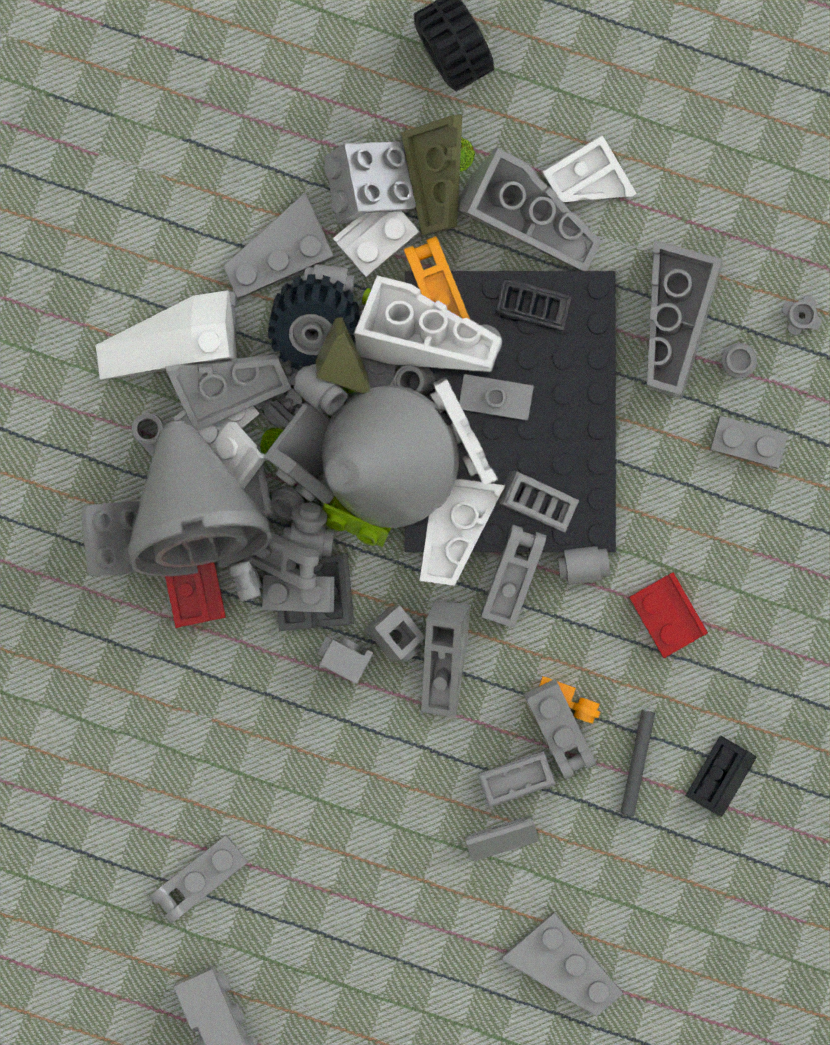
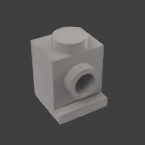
(408, 634)
(344, 658)

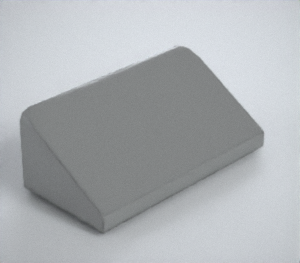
(501, 838)

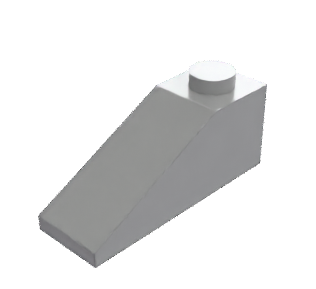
(444, 657)

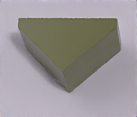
(340, 360)

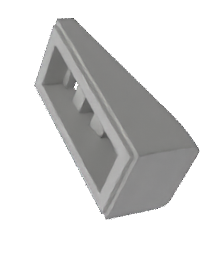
(511, 486)

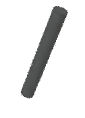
(637, 763)

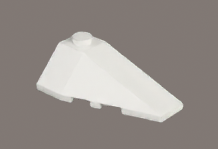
(412, 330)
(183, 334)

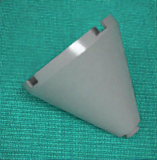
(390, 456)
(192, 510)

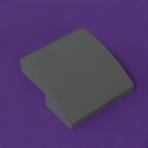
(343, 607)

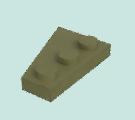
(434, 171)

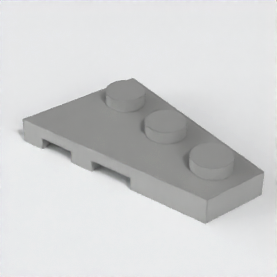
(280, 250)
(226, 387)
(564, 965)

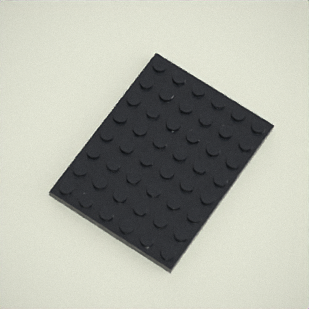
(571, 413)

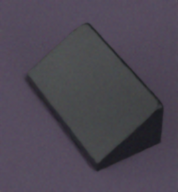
(721, 776)

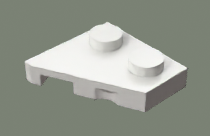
(588, 174)

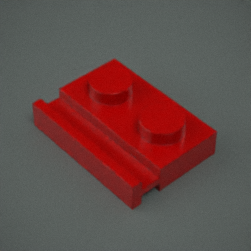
(196, 596)
(668, 615)

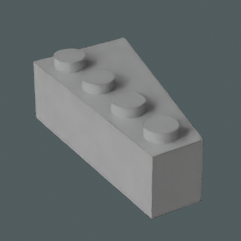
(678, 313)
(211, 1010)

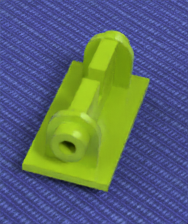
(342, 520)

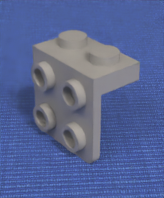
(368, 179)
(299, 453)
(107, 537)

